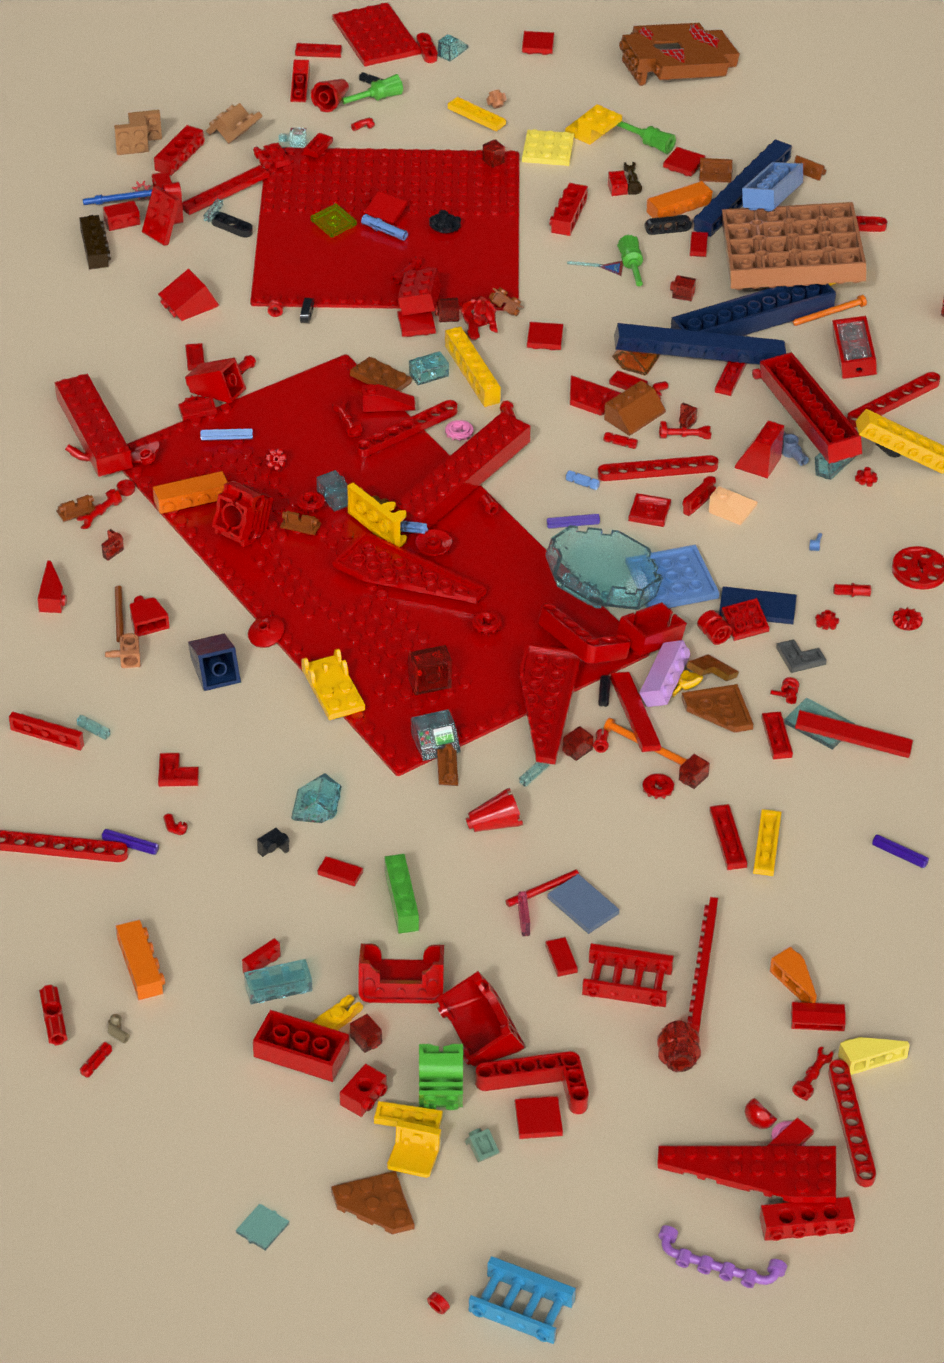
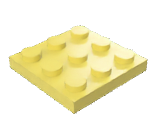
(548, 147)

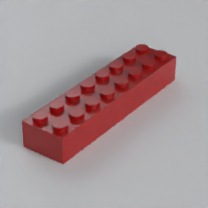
(93, 425)

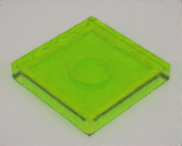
(333, 220)

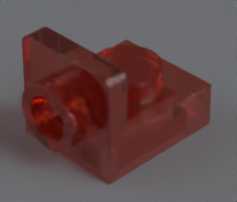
(688, 415)
(113, 545)

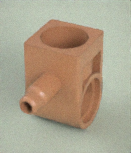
(128, 652)

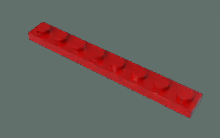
(703, 959)

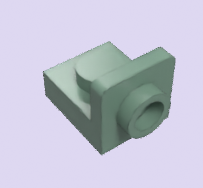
(482, 1144)

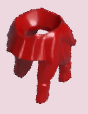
(483, 315)

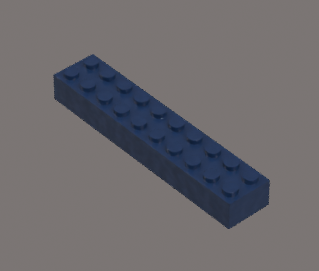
(758, 310)

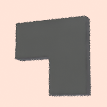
(800, 660)

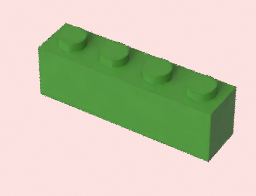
(401, 893)

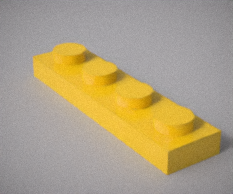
(476, 114)
(767, 842)

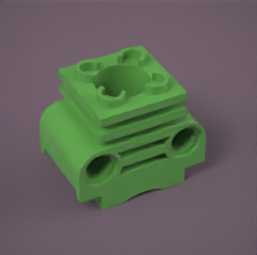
(441, 1076)

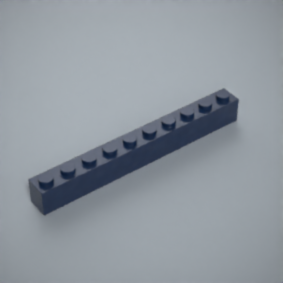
(710, 218)
(696, 344)

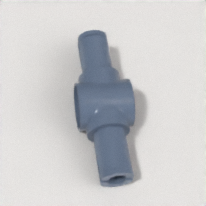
(792, 450)

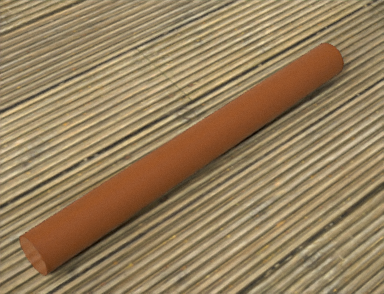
(119, 612)

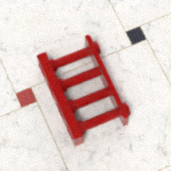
(629, 959)

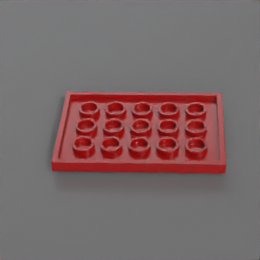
(376, 34)

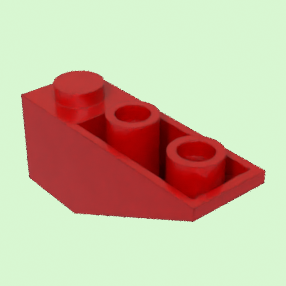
(300, 80)

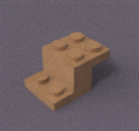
(233, 122)
(134, 137)

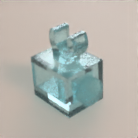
(297, 137)

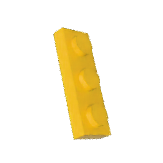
(391, 1113)

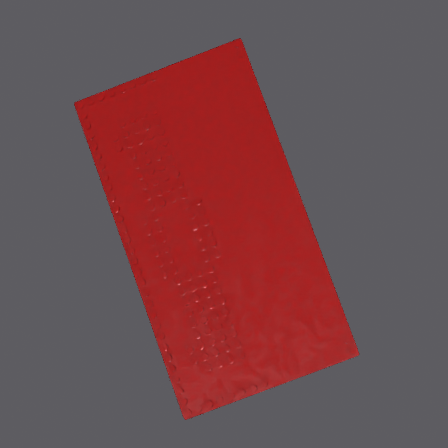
(370, 623)

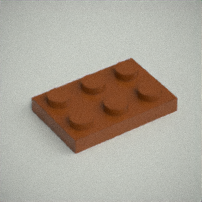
(375, 372)

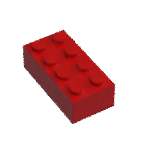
(301, 1045)

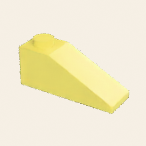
(870, 1053)

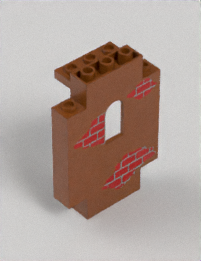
(701, 52)

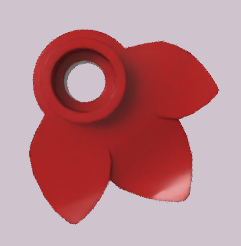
(145, 453)

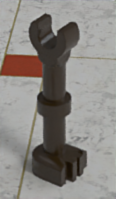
(634, 186)

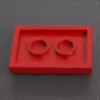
(160, 215)

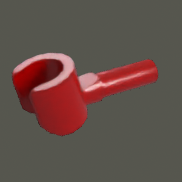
(790, 695)

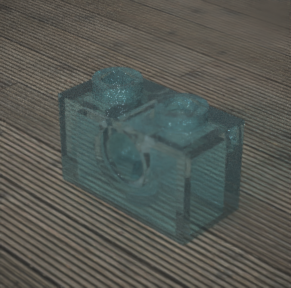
(333, 489)

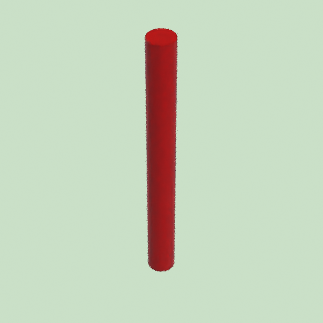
(543, 887)

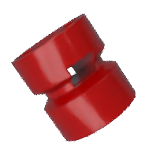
(714, 627)

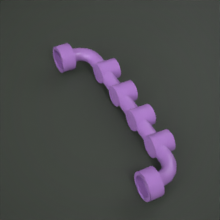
(727, 1270)

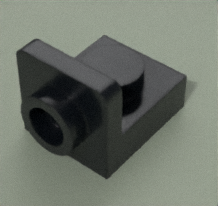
(271, 841)

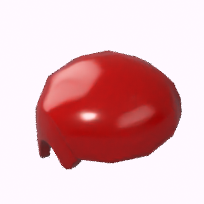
(758, 1115)

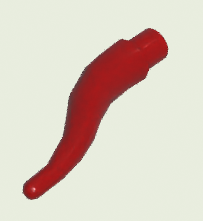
(77, 453)

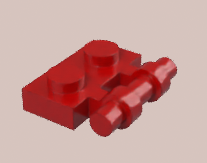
(275, 155)

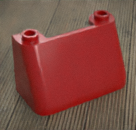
(400, 978)
(480, 1020)

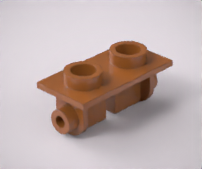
(811, 168)
(512, 304)
(72, 510)
(305, 524)
(447, 766)

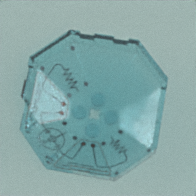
(605, 565)

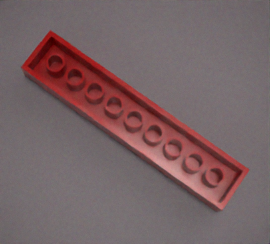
(811, 408)
(464, 470)

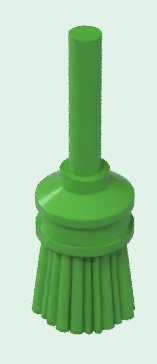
(379, 90)
(653, 137)
(631, 255)

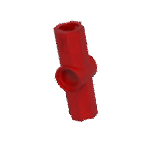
(53, 1015)

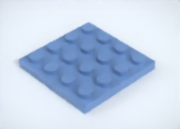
(684, 578)

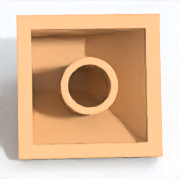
(730, 505)

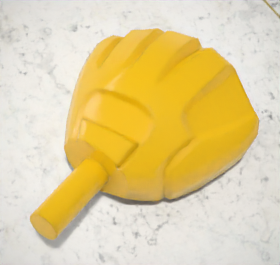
(687, 681)

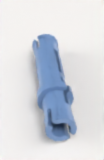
(379, 225)

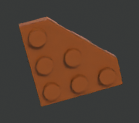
(720, 706)
(376, 1201)

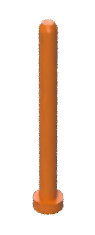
(861, 301)
(610, 725)

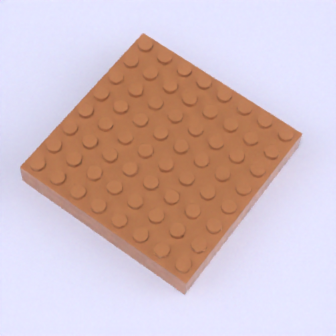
(793, 246)

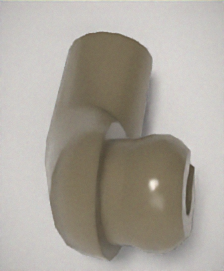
(114, 1028)

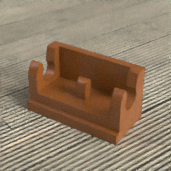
(715, 170)

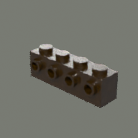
(95, 241)

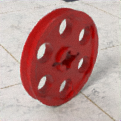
(914, 571)

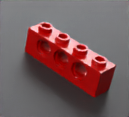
(179, 150)
(568, 209)
(822, 1217)

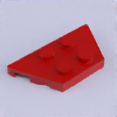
(590, 396)

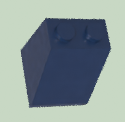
(215, 661)

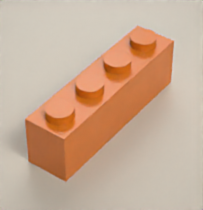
(679, 200)
(188, 492)
(139, 959)

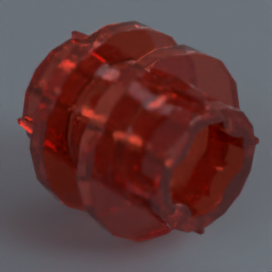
(678, 1046)

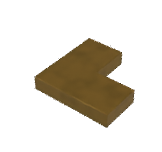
(709, 664)

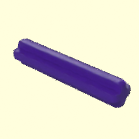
(577, 520)
(130, 841)
(900, 851)

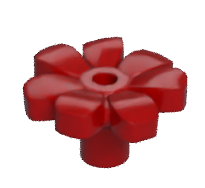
(275, 459)
(866, 477)
(827, 620)

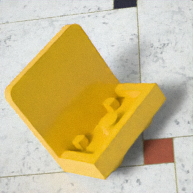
(414, 1149)

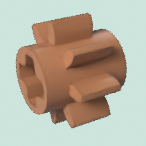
(496, 99)

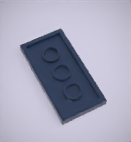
(775, 605)

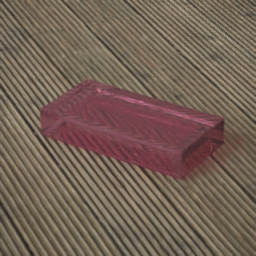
(523, 913)

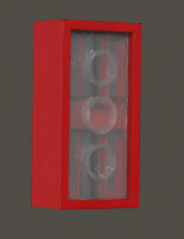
(854, 347)

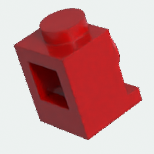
(617, 183)

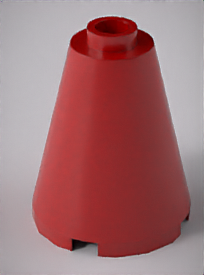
(329, 94)
(495, 813)

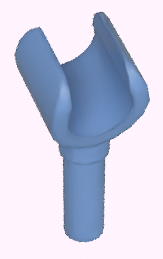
(815, 544)

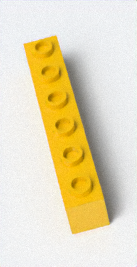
(472, 366)
(901, 440)

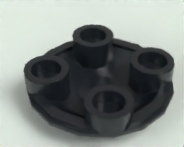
(445, 222)

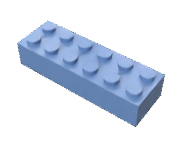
(772, 185)

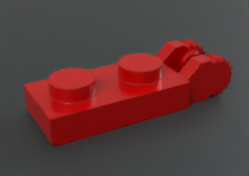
(699, 496)

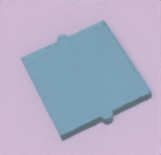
(262, 1227)

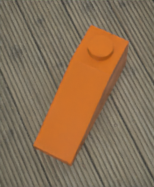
(792, 972)

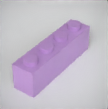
(665, 673)

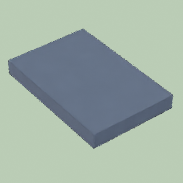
(583, 903)

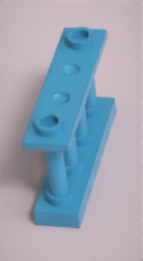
(522, 1280)

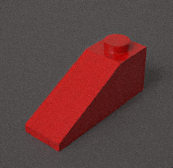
(382, 398)
(51, 593)

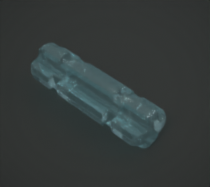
(213, 210)
(93, 727)
(532, 773)

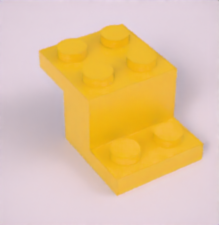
(594, 124)

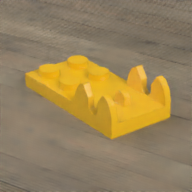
(376, 516)
(333, 686)

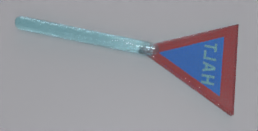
(614, 267)

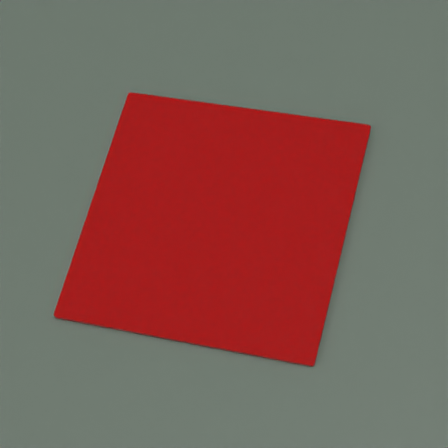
(357, 265)

